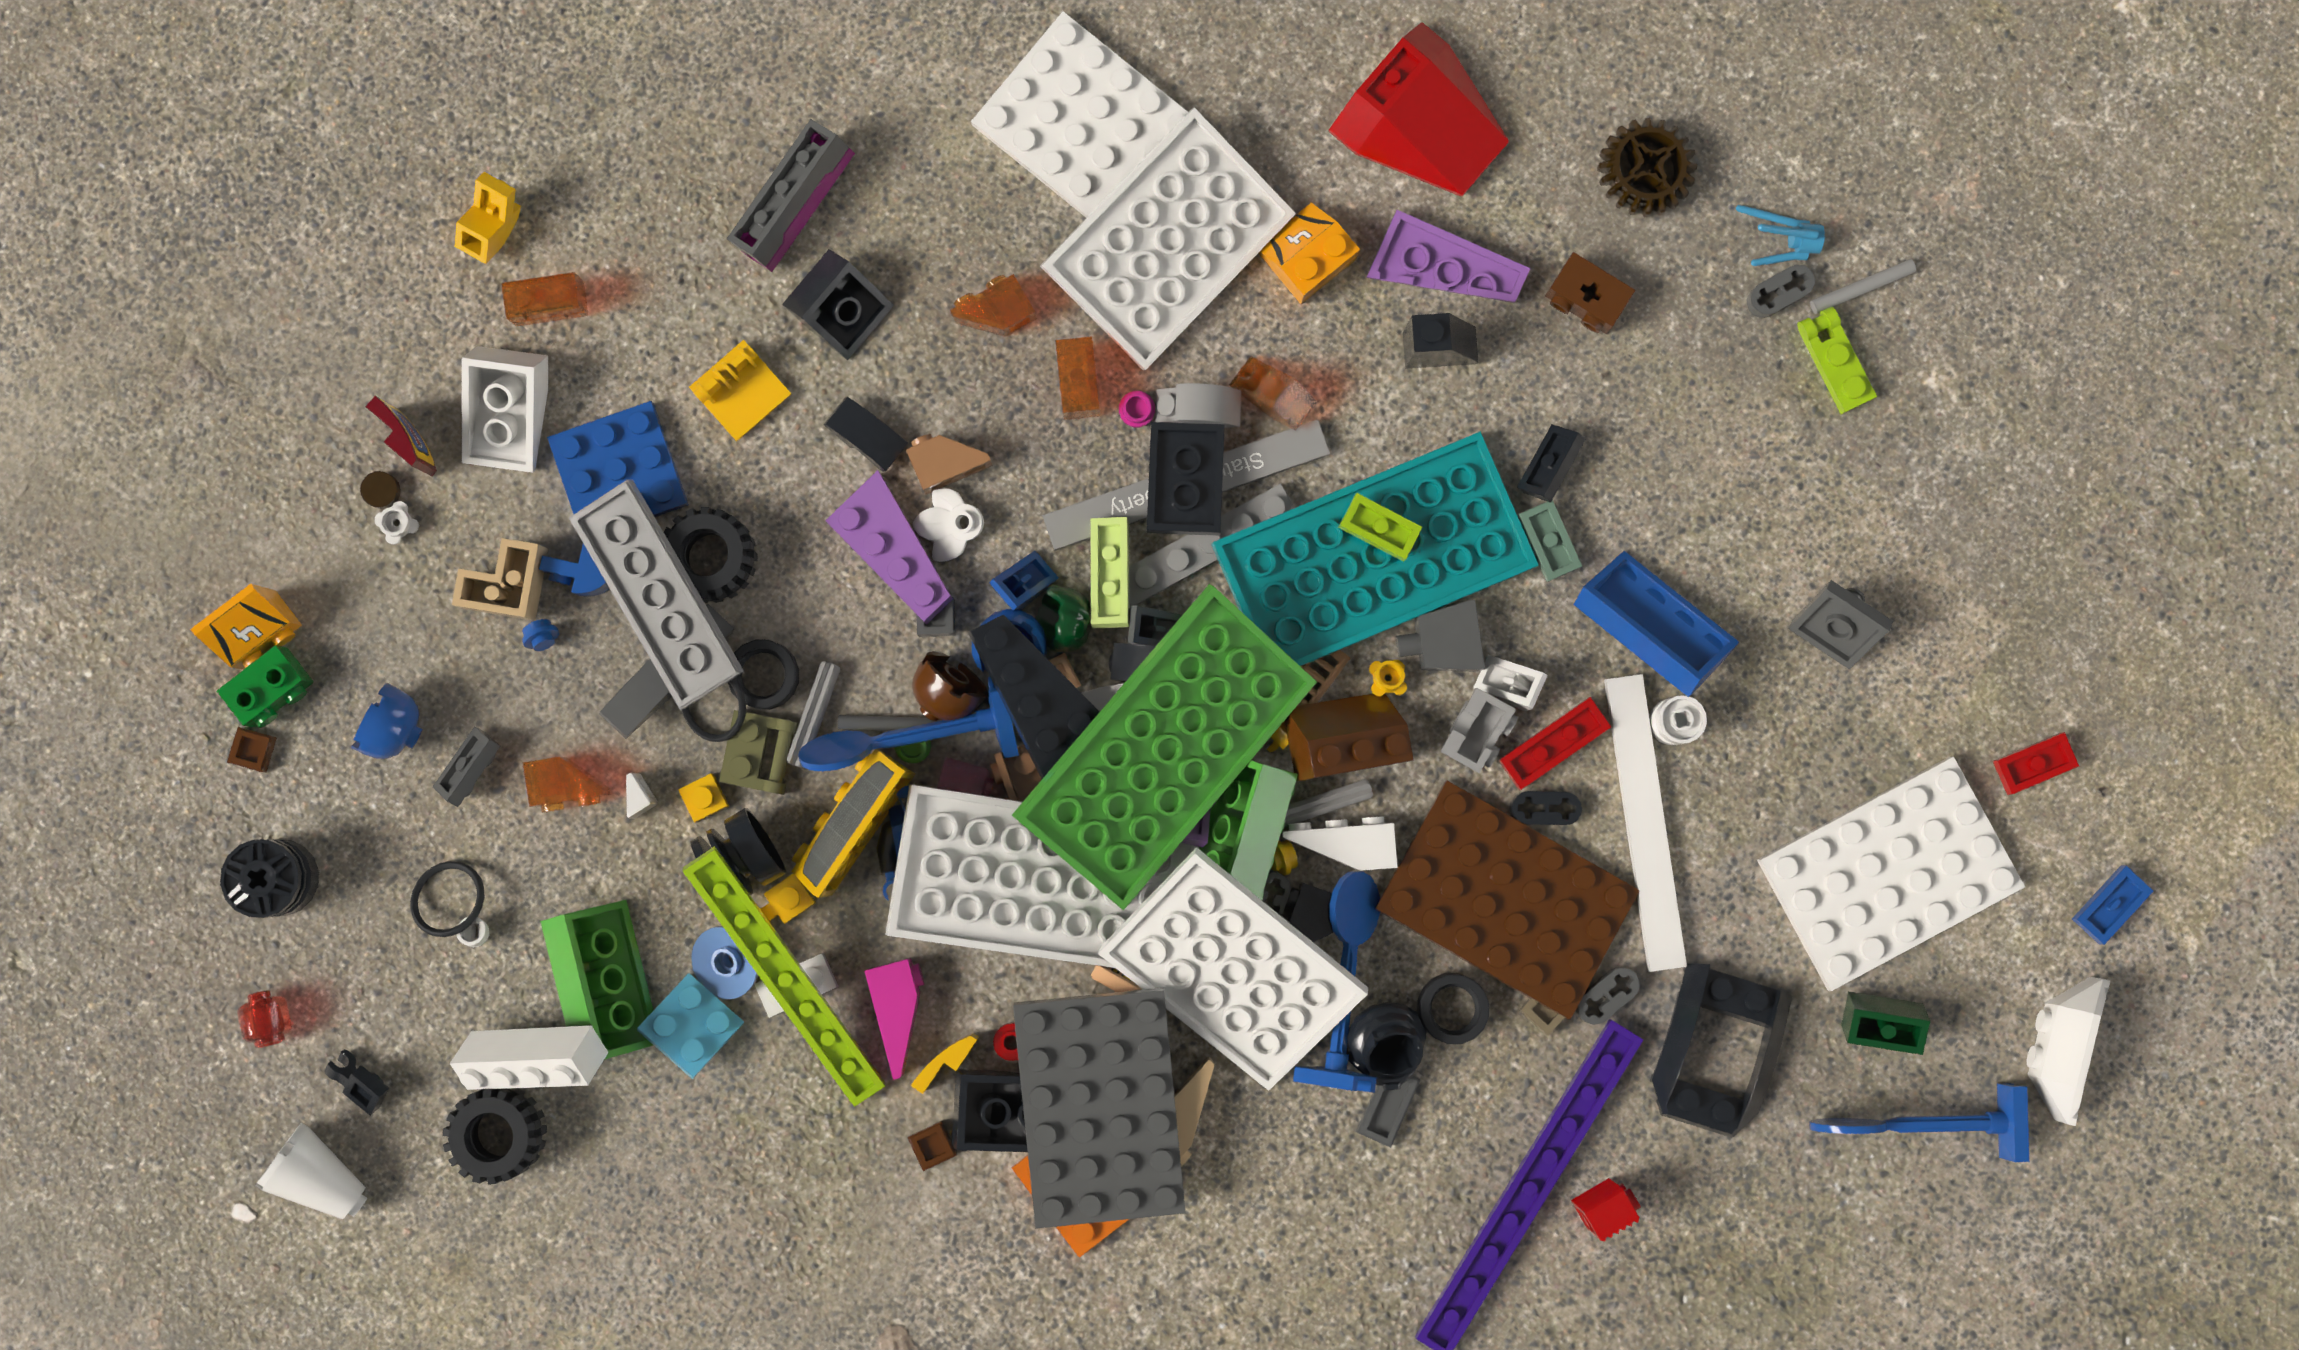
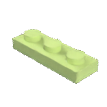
(1109, 572)

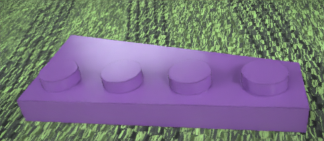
(1438, 260)
(884, 539)

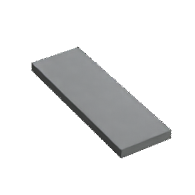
(656, 594)

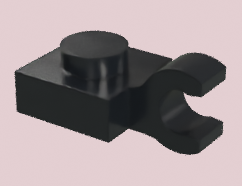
(359, 1084)

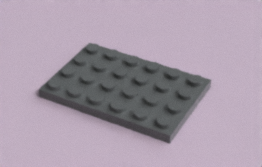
(1099, 1107)

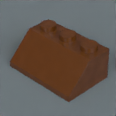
(1346, 736)

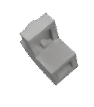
(1199, 404)

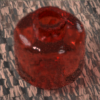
(264, 1019)

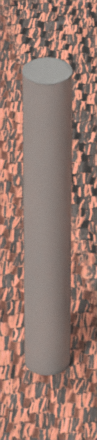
(1863, 286)

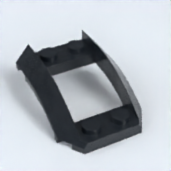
(1736, 999)

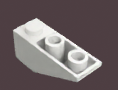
(1358, 847)

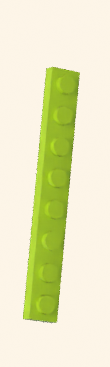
(783, 976)

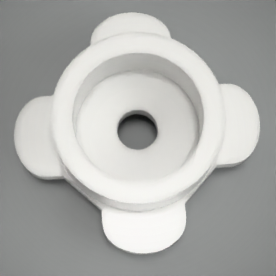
(386, 519)

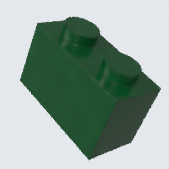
(1885, 1023)

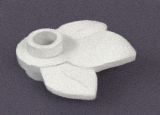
(943, 524)

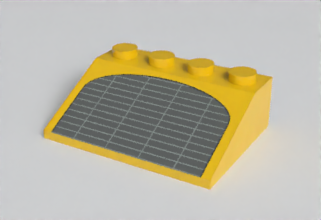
(851, 823)

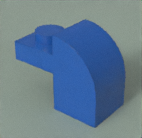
(585, 574)

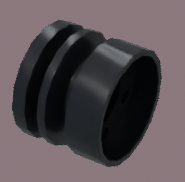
(745, 850)
(290, 878)

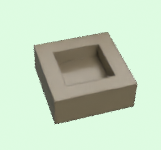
(1541, 1016)

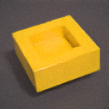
(703, 797)

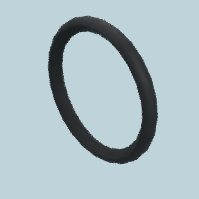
(736, 727)
(470, 919)

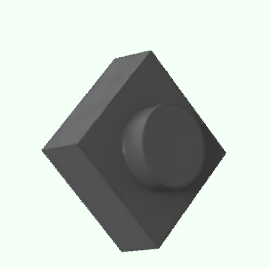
(941, 625)

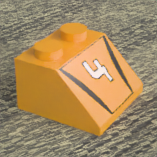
(1309, 252)
(247, 626)

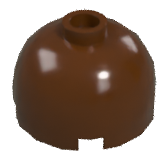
(945, 690)

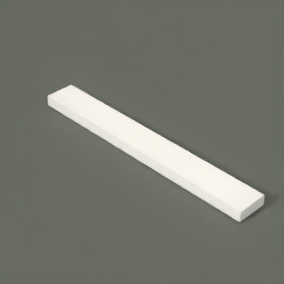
(1645, 823)

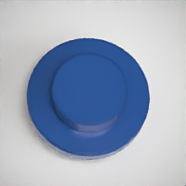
(539, 635)

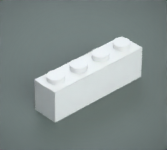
(529, 1058)

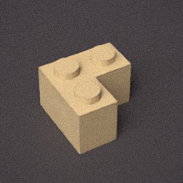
(513, 587)

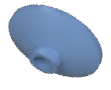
(715, 969)

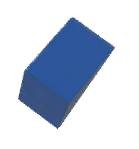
(1024, 581)

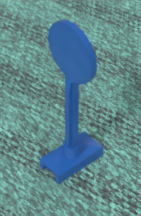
(849, 747)
(1353, 924)
(2008, 1122)

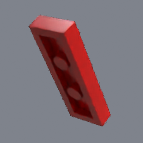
(1554, 743)

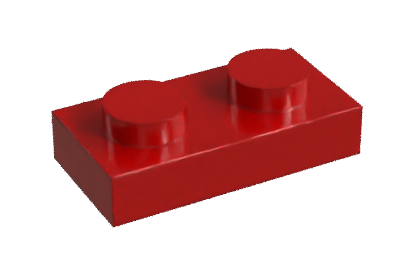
(2035, 763)

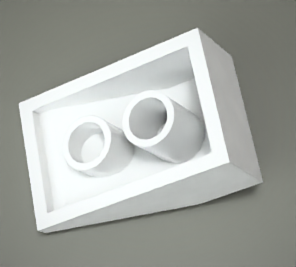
(503, 407)

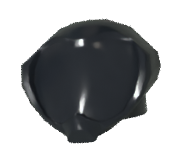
(1386, 1043)

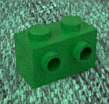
(266, 687)

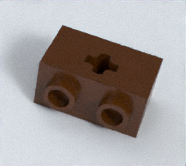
(1606, 302)

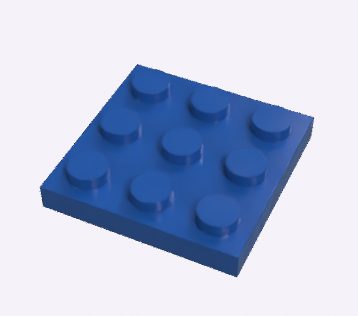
(616, 449)

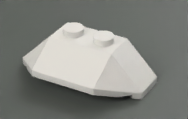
(2065, 1046)

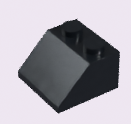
(838, 304)

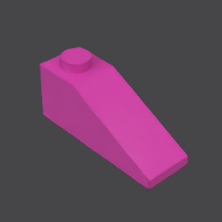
(895, 1001)

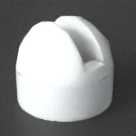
(468, 936)

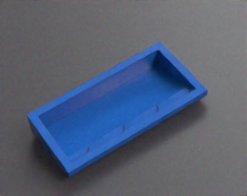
(1655, 623)

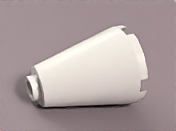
(313, 1176)

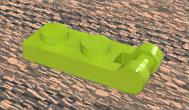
(1836, 361)

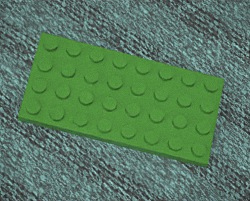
(1165, 747)

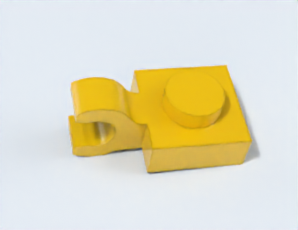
(787, 900)

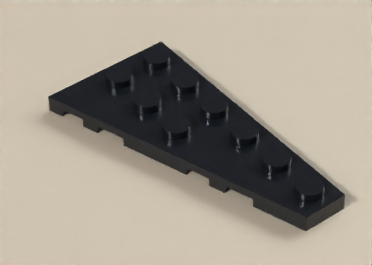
(1036, 694)

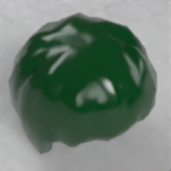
(1065, 619)

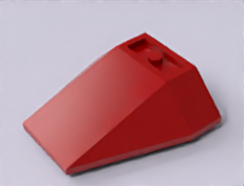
(1422, 116)

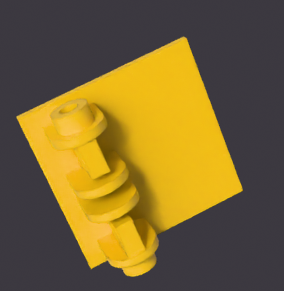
(740, 390)

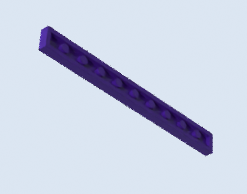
(1529, 1187)

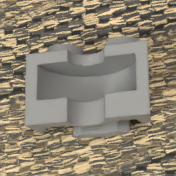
(1478, 729)

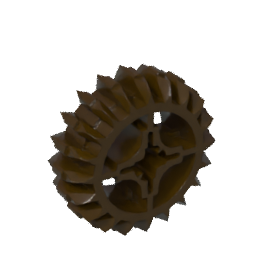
(1654, 180)

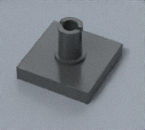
(1841, 624)

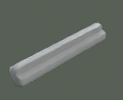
(814, 709)
(1328, 802)

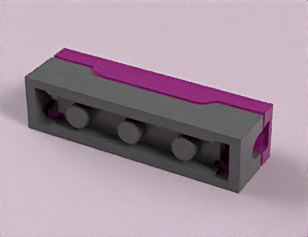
(791, 195)

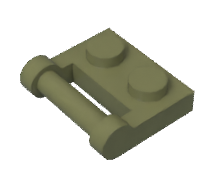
(746, 753)

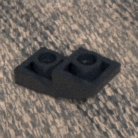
(865, 433)

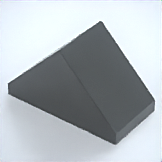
(1150, 625)

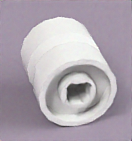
(1677, 720)

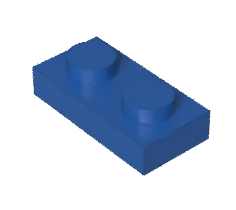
(2112, 905)

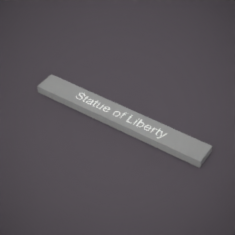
(1240, 468)

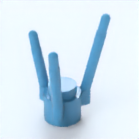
(1802, 235)

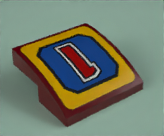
(405, 437)

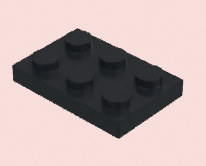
(1185, 478)

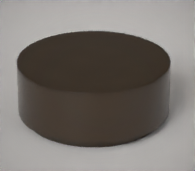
(380, 490)

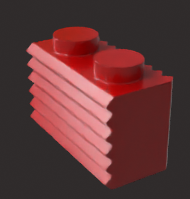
(1607, 1208)

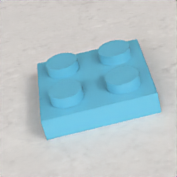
(690, 1026)

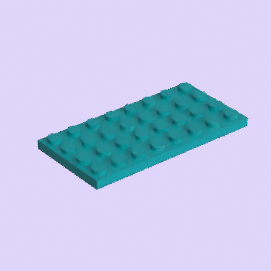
(1327, 589)

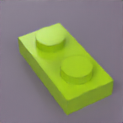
(1380, 527)

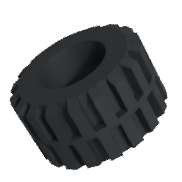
(740, 551)
(464, 1139)

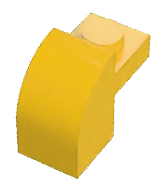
(490, 219)

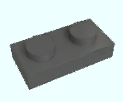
(466, 766)

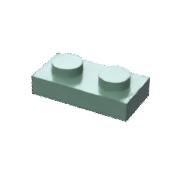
(1549, 540)

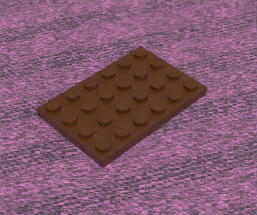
(1507, 900)

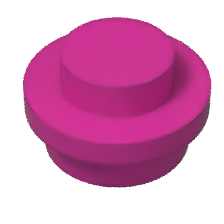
(1136, 409)

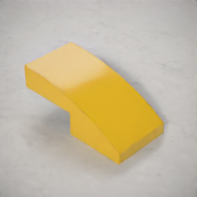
(951, 1056)

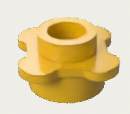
(1395, 670)

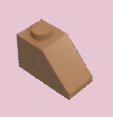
(944, 461)

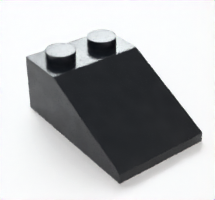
(988, 1111)

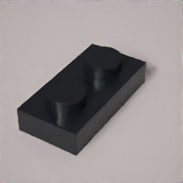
(1551, 463)

